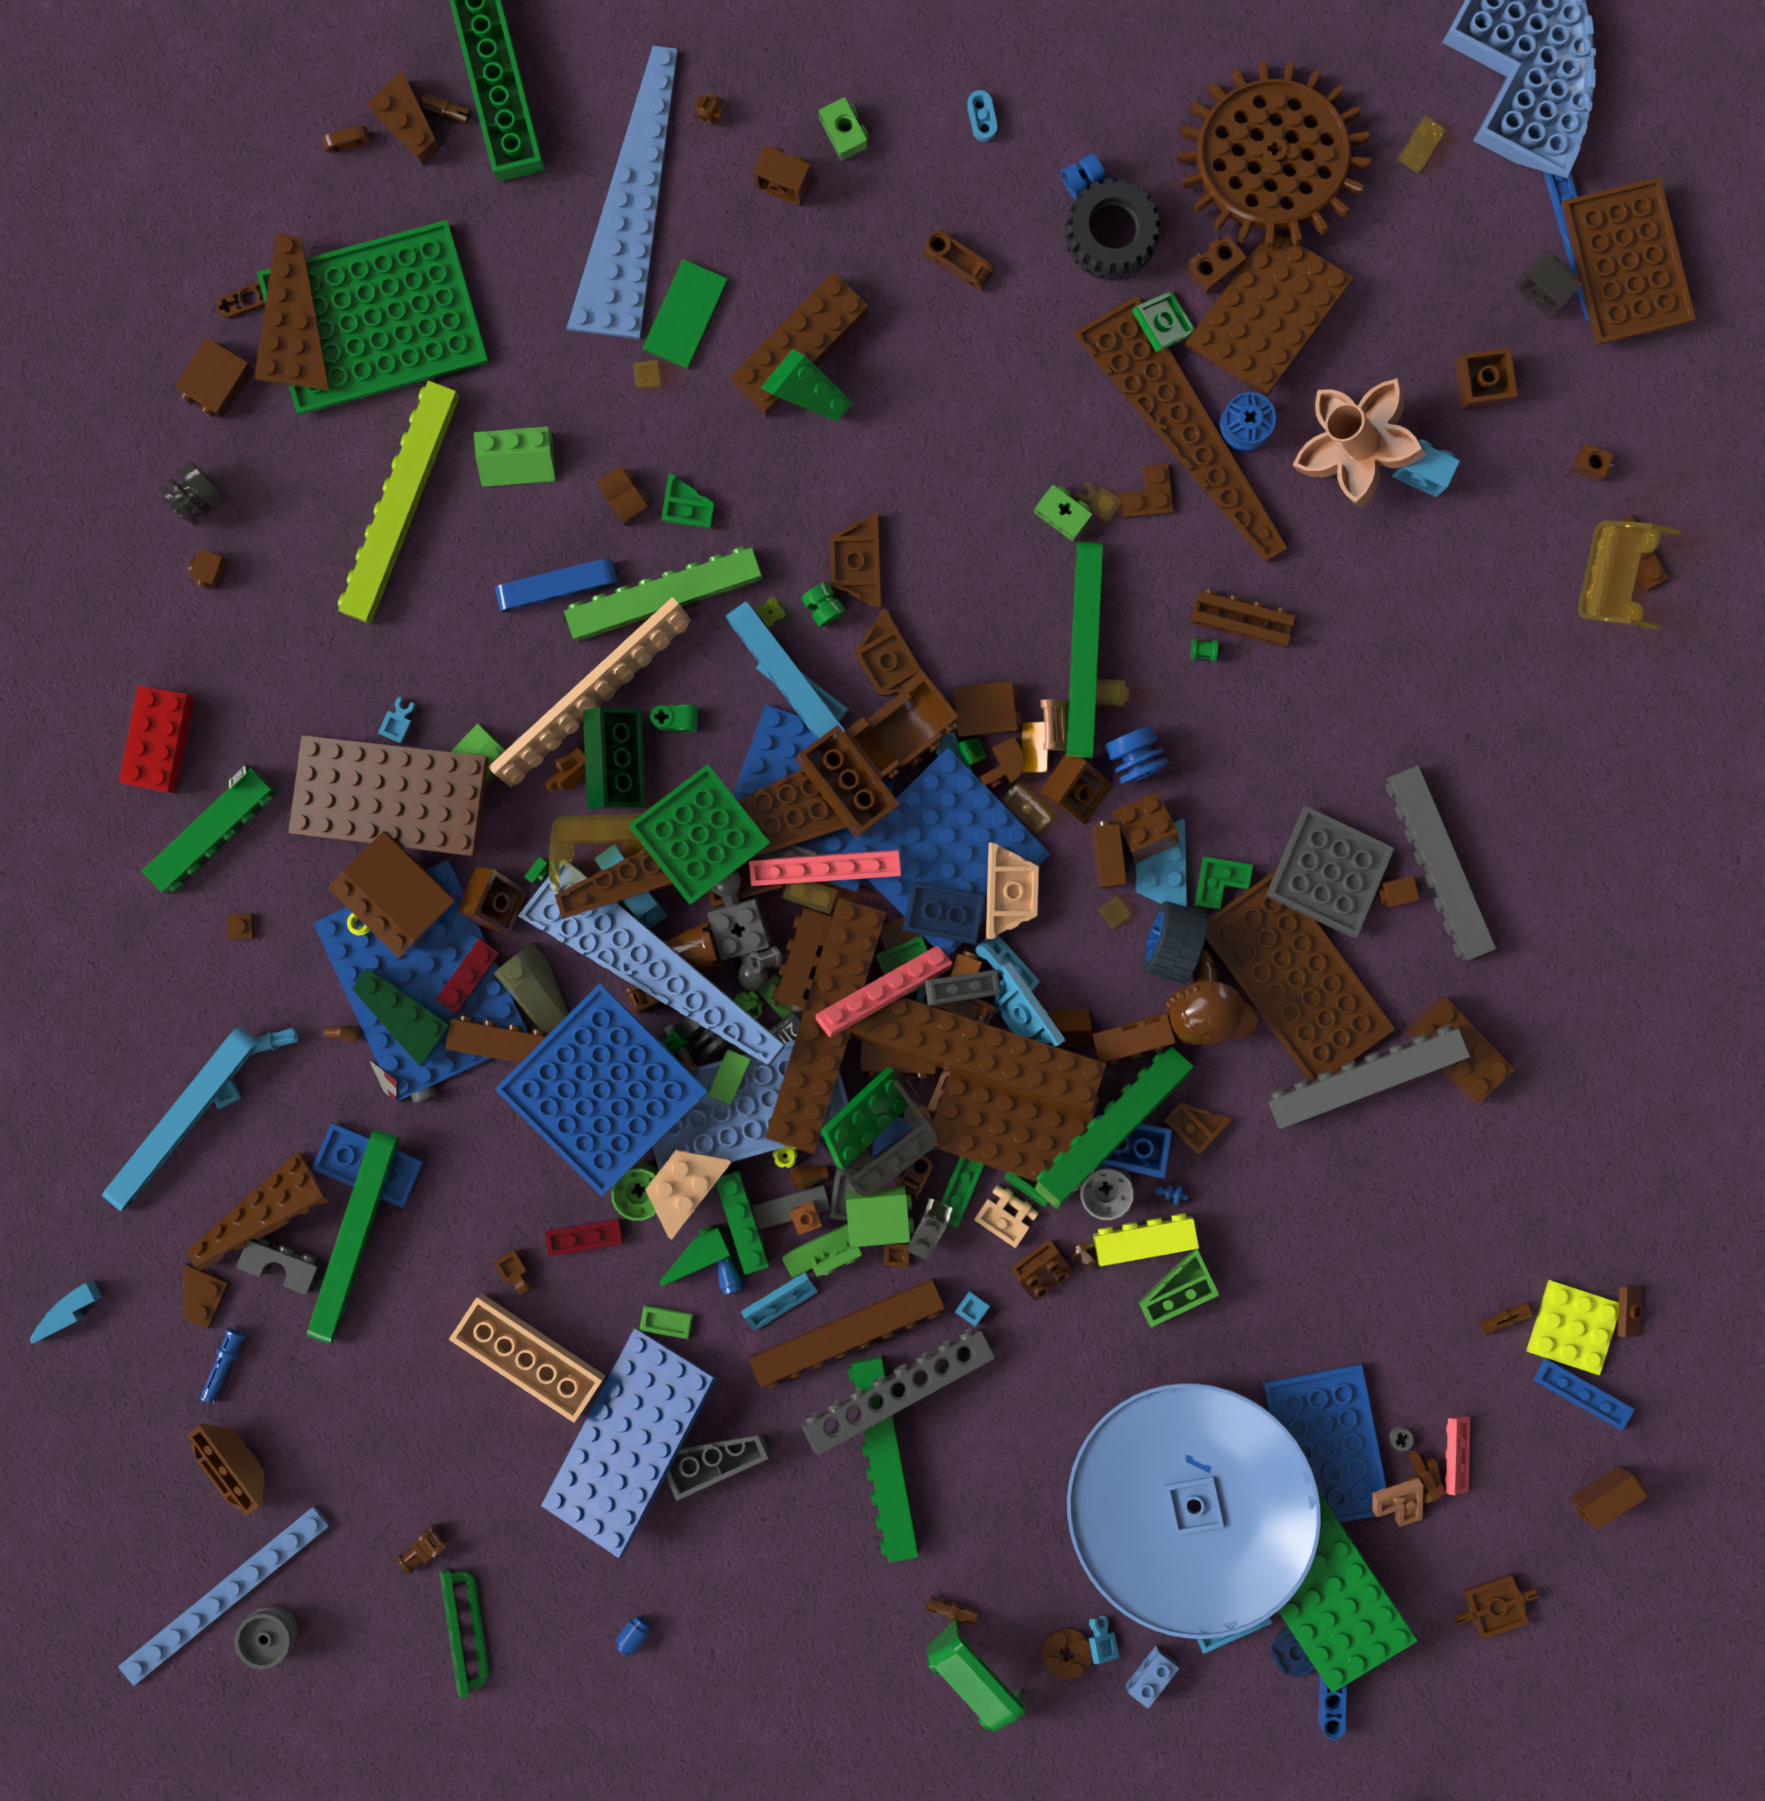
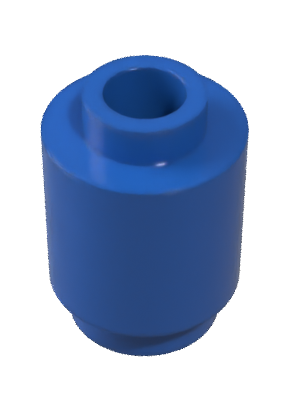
(633, 1636)

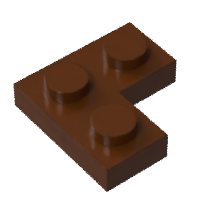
(1155, 498)

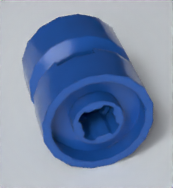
(1090, 170)

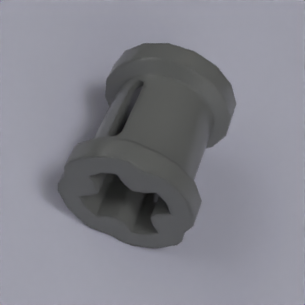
(765, 959)

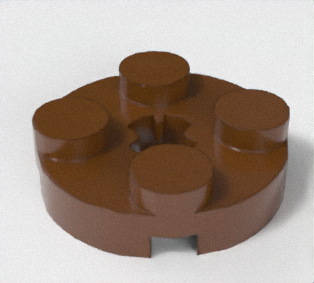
(1073, 1667)

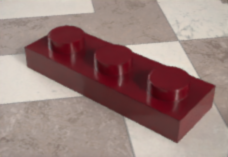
(467, 976)
(583, 1237)

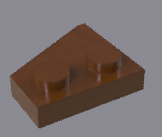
(201, 1295)

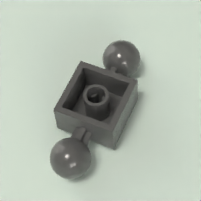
(732, 942)

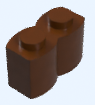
(622, 494)

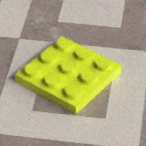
(1574, 1327)

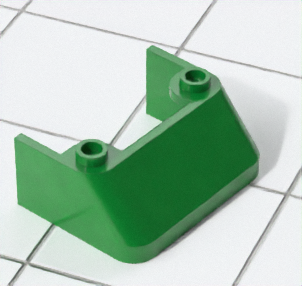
(974, 1680)

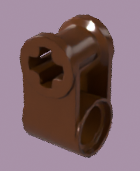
(639, 999)
(914, 1179)

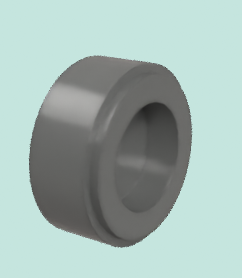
(424, 1094)

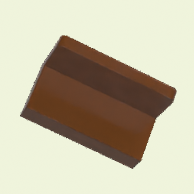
(1074, 1027)

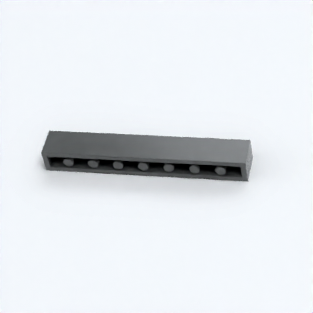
(1440, 864)
(1367, 1077)

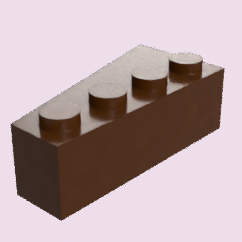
(802, 961)

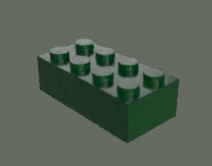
(614, 758)

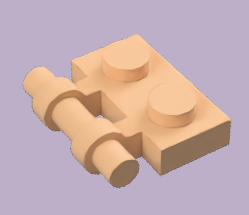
(1003, 1223)

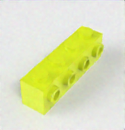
(1145, 1240)

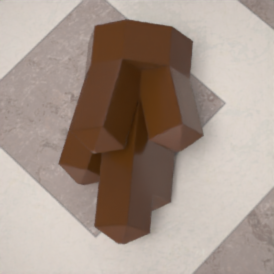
(568, 771)
(1429, 1477)

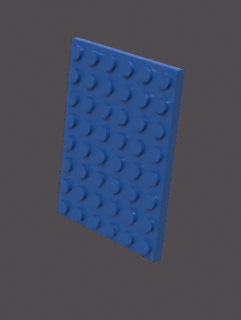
(423, 976)

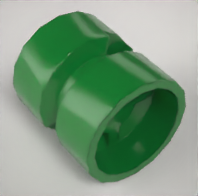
(823, 604)

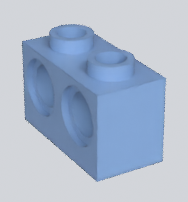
(1152, 1676)

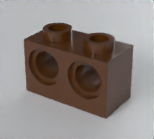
(1219, 267)

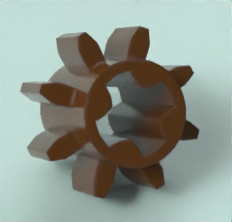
(709, 108)

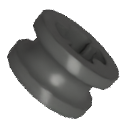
(1408, 1440)

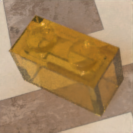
(811, 895)

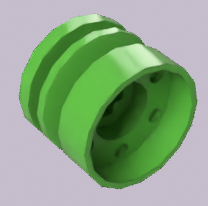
(629, 1201)

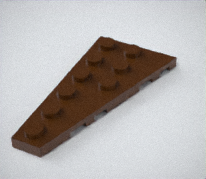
(270, 1206)

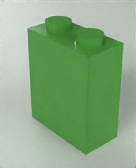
(879, 1217)

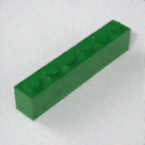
(208, 831)

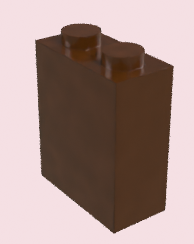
(213, 378)
(986, 709)
(1108, 854)
(1608, 1497)

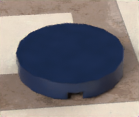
(1289, 1655)

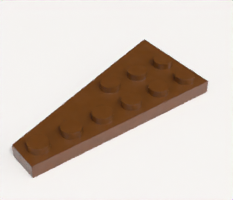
(290, 331)

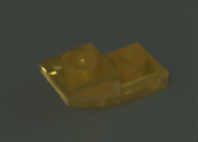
(1421, 144)

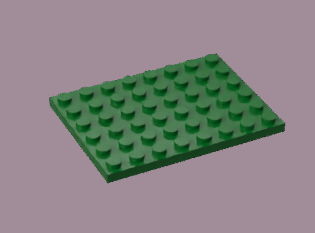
(389, 315)

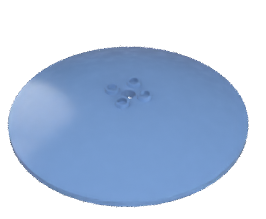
(1181, 1567)

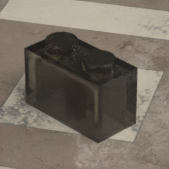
(929, 1229)

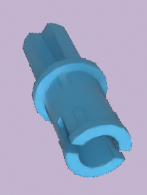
(275, 1040)

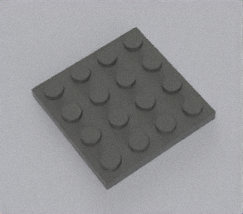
(1329, 872)

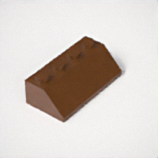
(846, 781)

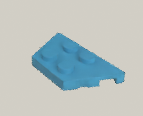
(1164, 874)
(1023, 1011)

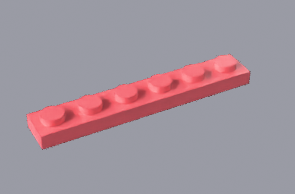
(825, 867)
(883, 991)

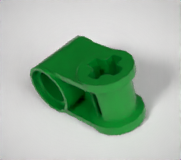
(681, 718)

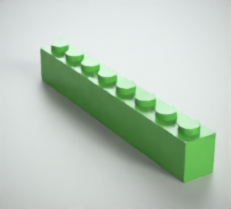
(642, 601)

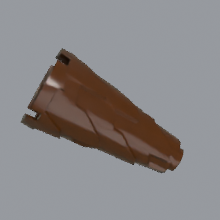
(698, 947)

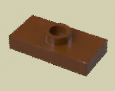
(1630, 1311)

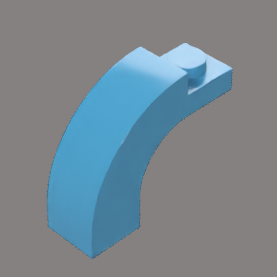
(642, 906)

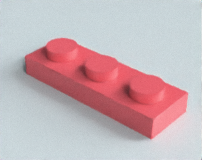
(1458, 1455)

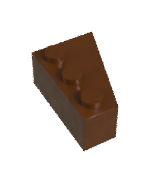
(402, 116)

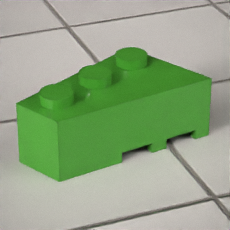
(1179, 1290)

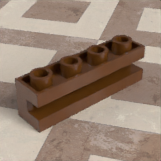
(1242, 619)

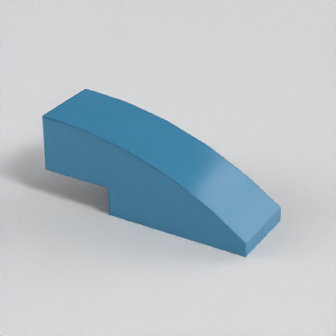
(66, 1311)

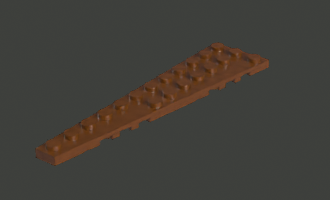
(1173, 411)
(784, 812)

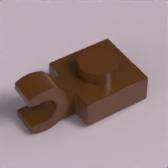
(511, 1269)

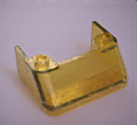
(1613, 571)
(588, 829)

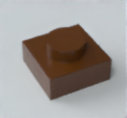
(240, 926)

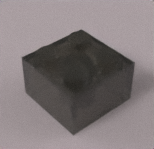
(1548, 284)

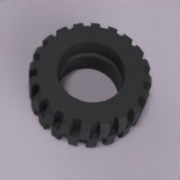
(1121, 198)

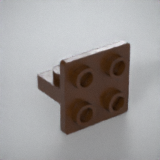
(1041, 1270)

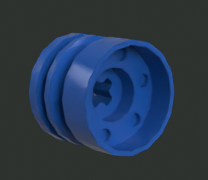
(1242, 435)
(1136, 754)

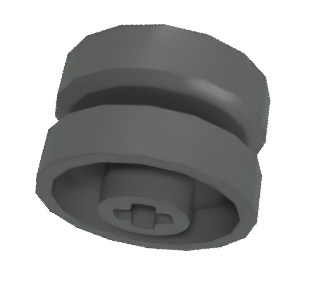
(266, 1636)

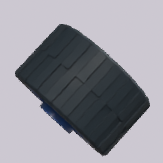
(1174, 942)

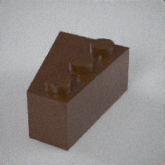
(1133, 1039)

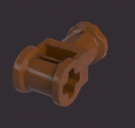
(425, 1547)

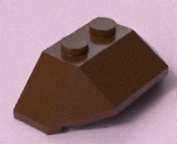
(229, 1466)

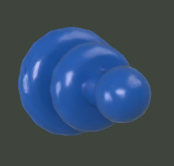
(1169, 1193)

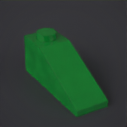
(702, 1251)

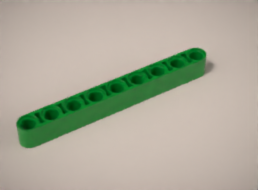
(1084, 650)
(353, 1236)

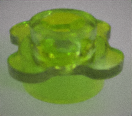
(769, 619)

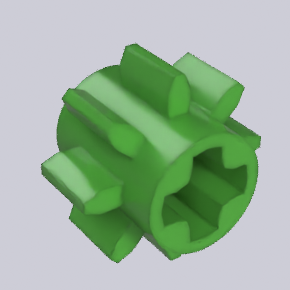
(750, 1003)

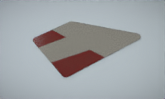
(386, 1081)

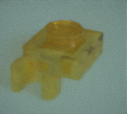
(1102, 503)

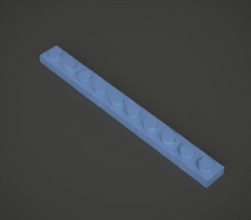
(223, 1595)

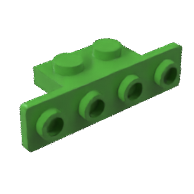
(822, 1253)

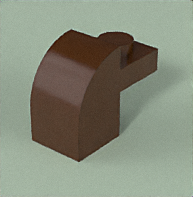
(1010, 763)

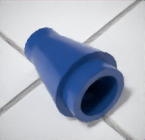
(729, 1277)

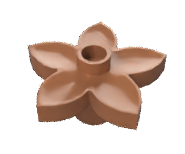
(1359, 440)

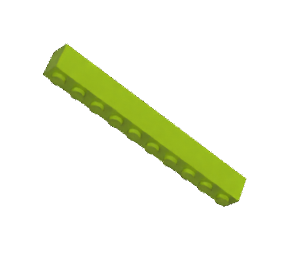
(399, 502)

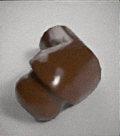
(345, 1033)

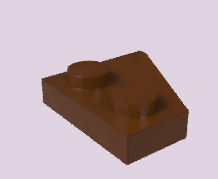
(1195, 1125)

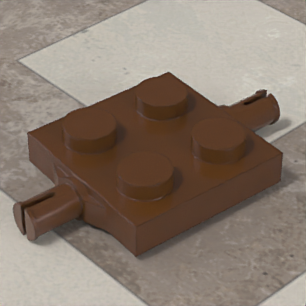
(1496, 1606)

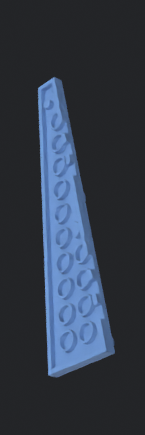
(620, 257)
(643, 959)

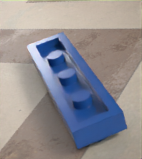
(1583, 1394)

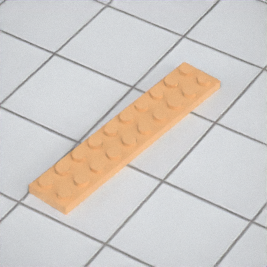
(591, 693)

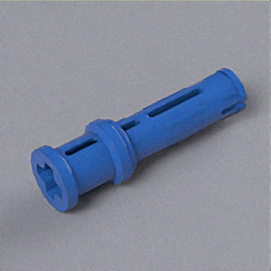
(226, 1354)

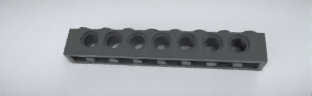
(977, 1355)

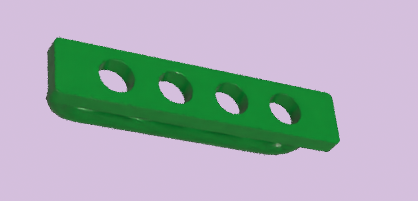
(464, 1685)

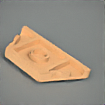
(1010, 890)
(682, 1186)

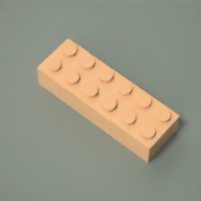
(527, 1357)

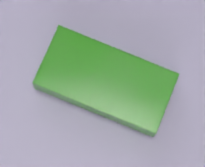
(729, 1077)
(666, 1322)

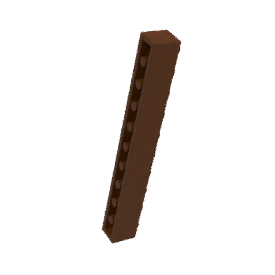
(504, 1043)

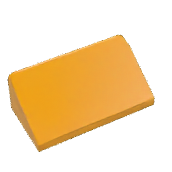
(1032, 747)

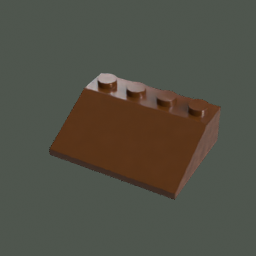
(392, 894)

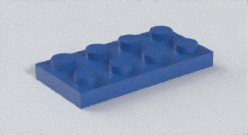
(342, 1157)

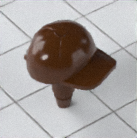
(1209, 1009)

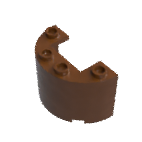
(904, 728)

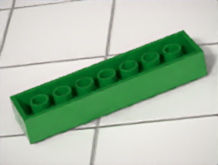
(497, 88)

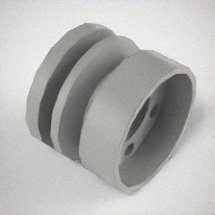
(1109, 1202)

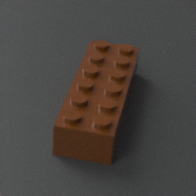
(810, 330)

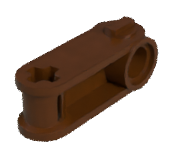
(958, 259)
(972, 1009)

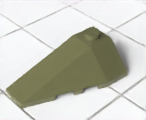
(534, 987)

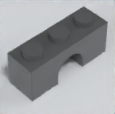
(300, 1270)

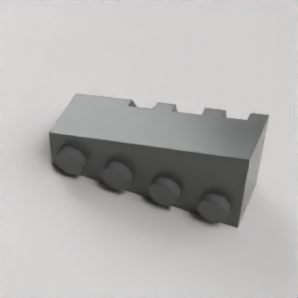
(714, 1461)

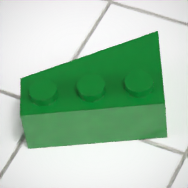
(806, 386)

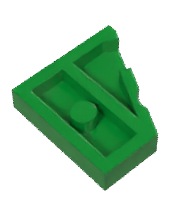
(686, 506)

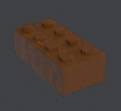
(1474, 1075)

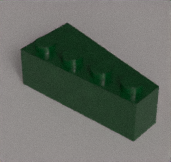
(404, 1016)

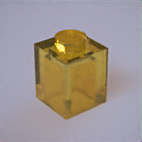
(1111, 693)

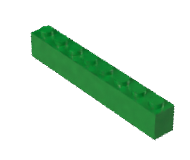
(1113, 1127)
(885, 1471)

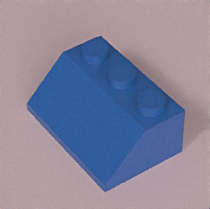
(1143, 1151)

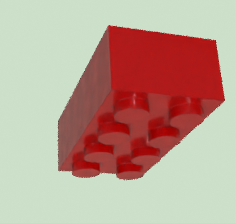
(156, 739)

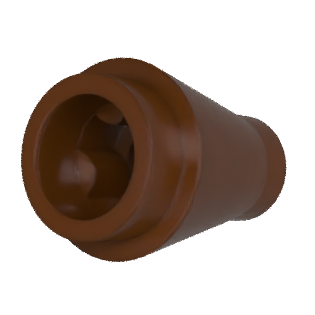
(807, 1176)

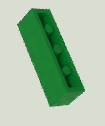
(742, 1222)

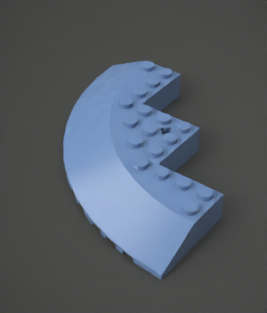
(1549, 73)

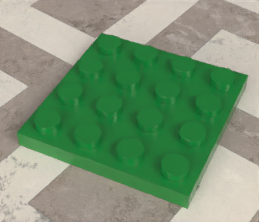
(698, 834)

